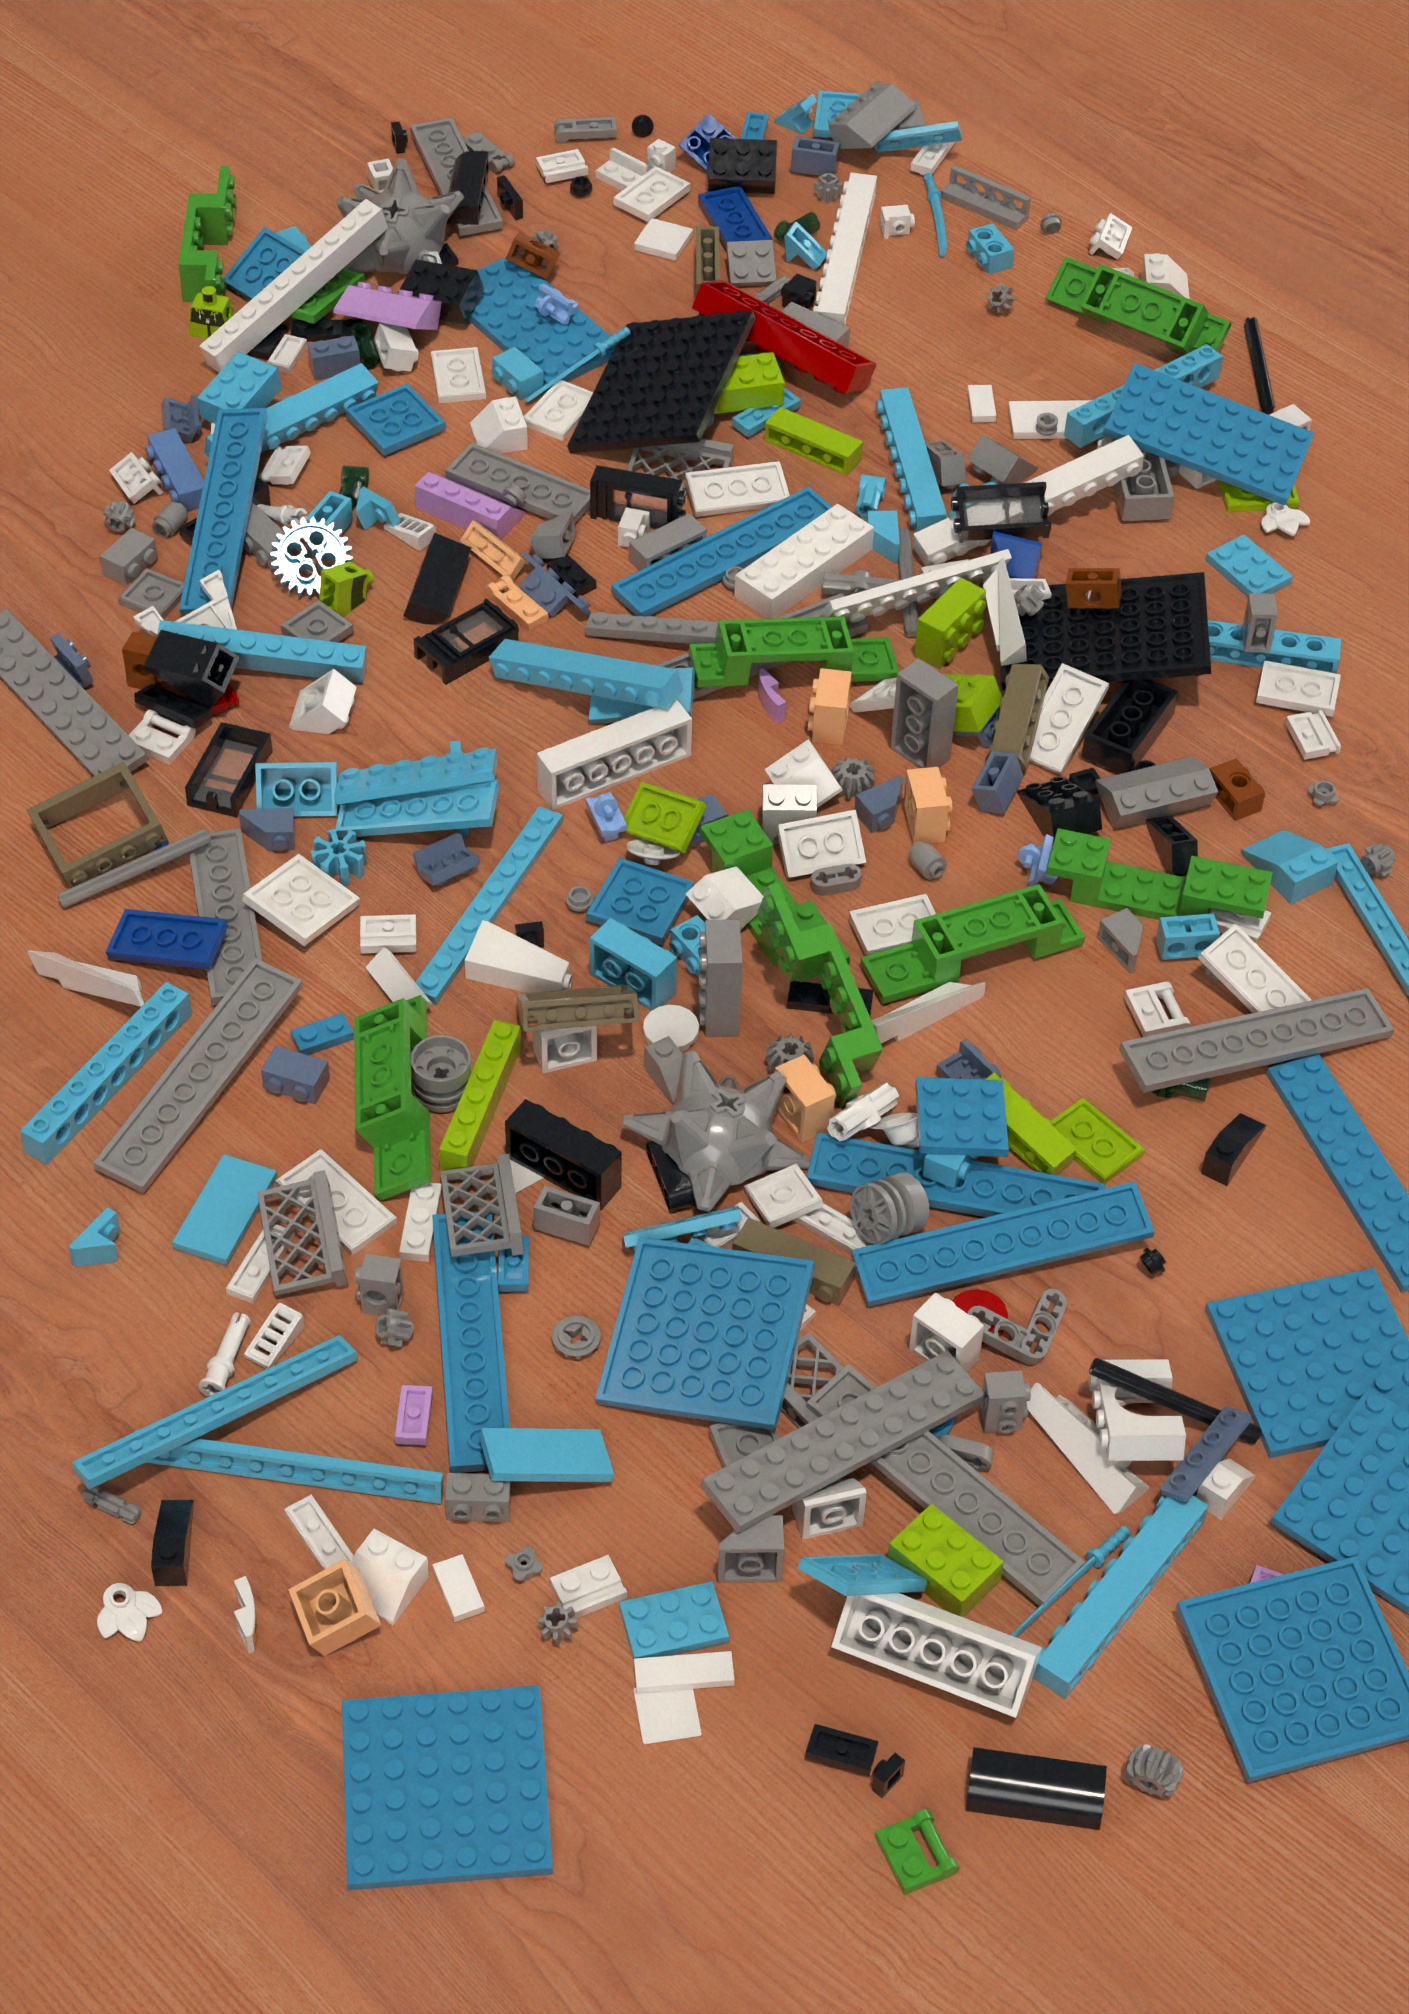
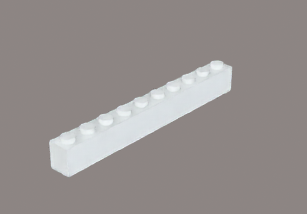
(846, 247)
(295, 285)
(1063, 488)

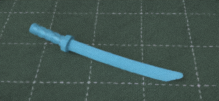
(934, 197)
(600, 349)
(1095, 1559)

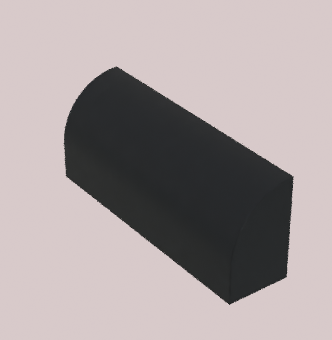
(469, 178)
(437, 580)
(1036, 1788)

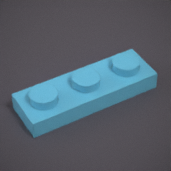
(754, 419)

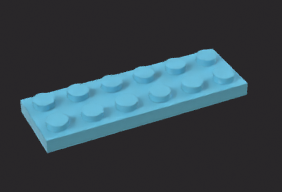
(416, 776)
(421, 811)

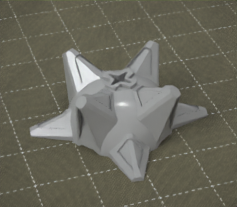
(413, 223)
(719, 1130)

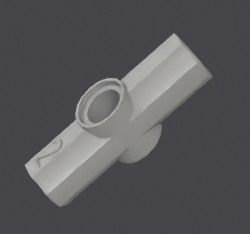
(851, 584)

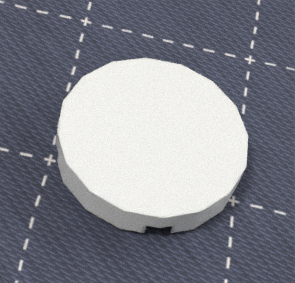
(674, 1022)

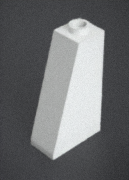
(514, 963)

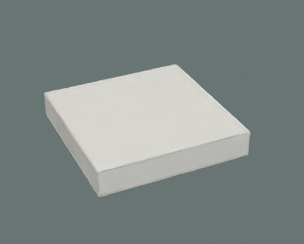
(663, 239)
(783, 1196)

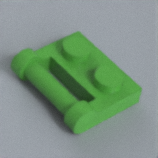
(906, 1856)

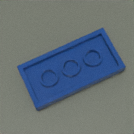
(733, 215)
(167, 939)

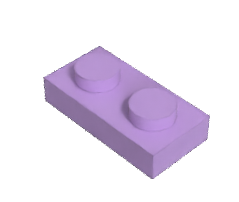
(413, 1415)

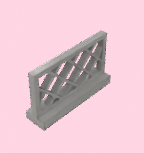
(705, 451)
(506, 1211)
(325, 1223)
(795, 1404)

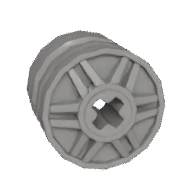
(440, 1072)
(889, 1208)

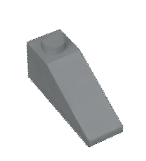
(946, 463)

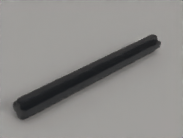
(1259, 365)
(1163, 1395)

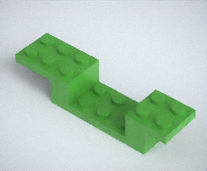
(207, 222)
(1136, 304)
(786, 640)
(743, 843)
(1153, 892)
(967, 931)
(819, 952)
(384, 1104)

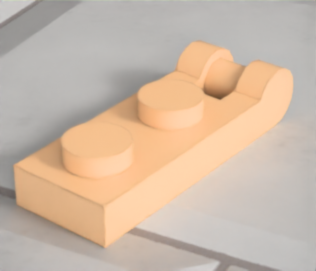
(516, 603)

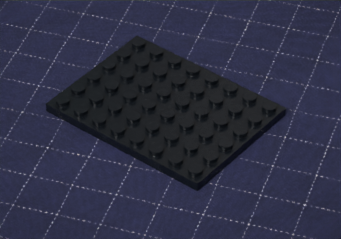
(662, 382)
(1150, 636)

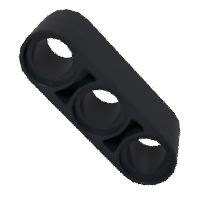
(671, 1180)

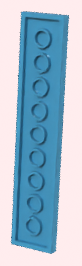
(224, 503)
(709, 558)
(1348, 1158)
(985, 1191)
(1002, 1243)
(470, 1346)

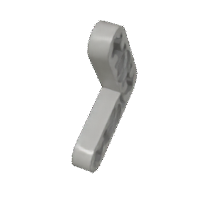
(1023, 1337)

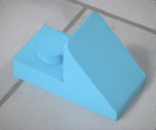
(796, 116)
(801, 243)
(373, 508)
(95, 1242)

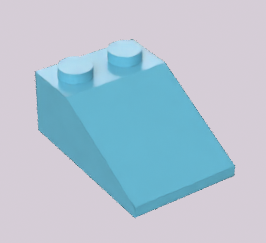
(1296, 863)

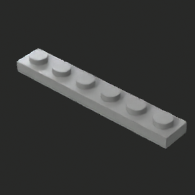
(651, 628)

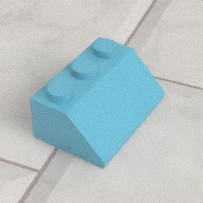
(298, 785)

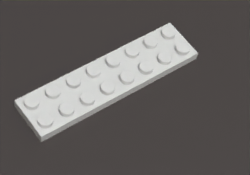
(916, 588)

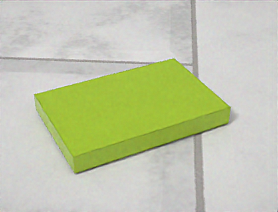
(1241, 500)
(663, 817)
(1100, 1144)

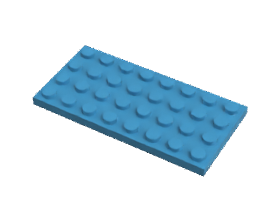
(511, 320)
(1209, 433)

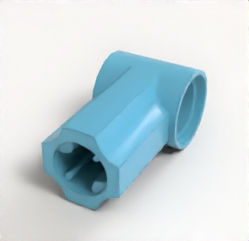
(870, 492)

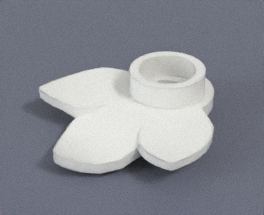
(1283, 518)
(129, 1615)

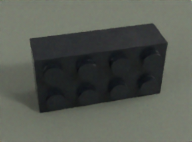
(1129, 724)
(563, 1153)

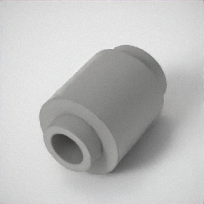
(170, 519)
(927, 860)

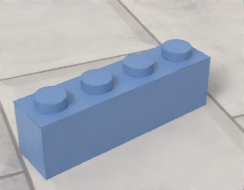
(176, 468)

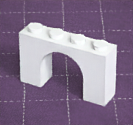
(1134, 1435)

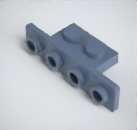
(547, 591)
(1206, 1454)

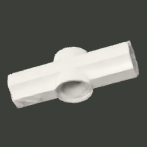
(863, 1112)

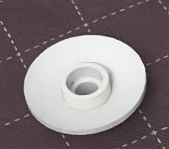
(650, 851)

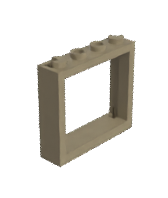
(83, 797)
(578, 1007)

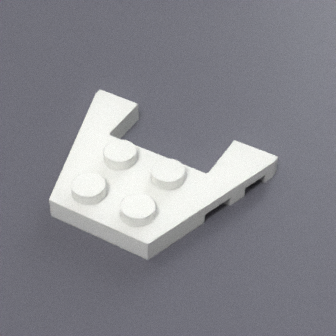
(215, 613)

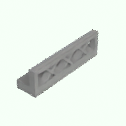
(986, 203)

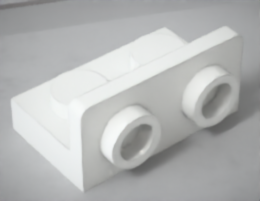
(621, 170)
(1110, 236)
(135, 477)

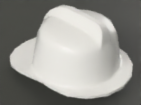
(900, 1129)

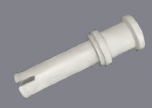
(221, 1365)

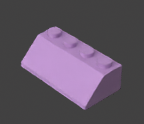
(389, 307)
(462, 505)

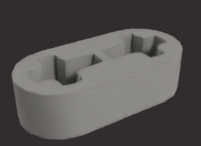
(836, 879)
(974, 1453)

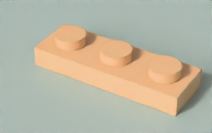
(493, 550)

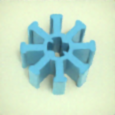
(340, 856)

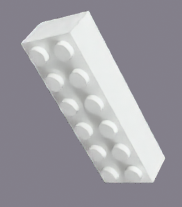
(799, 562)
(613, 754)
(939, 1649)

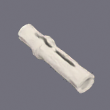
(283, 514)

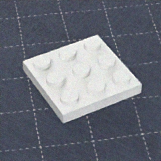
(301, 899)

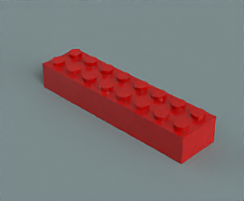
(789, 338)

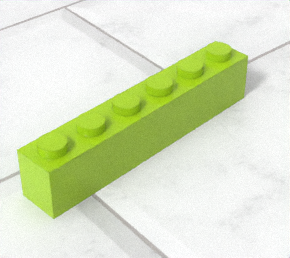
(481, 1096)

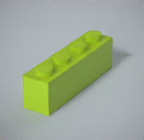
(813, 441)
(1034, 1135)

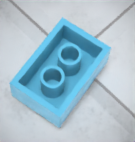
(240, 385)
(629, 959)

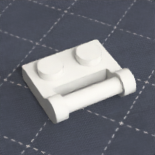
(158, 744)
(1149, 1012)

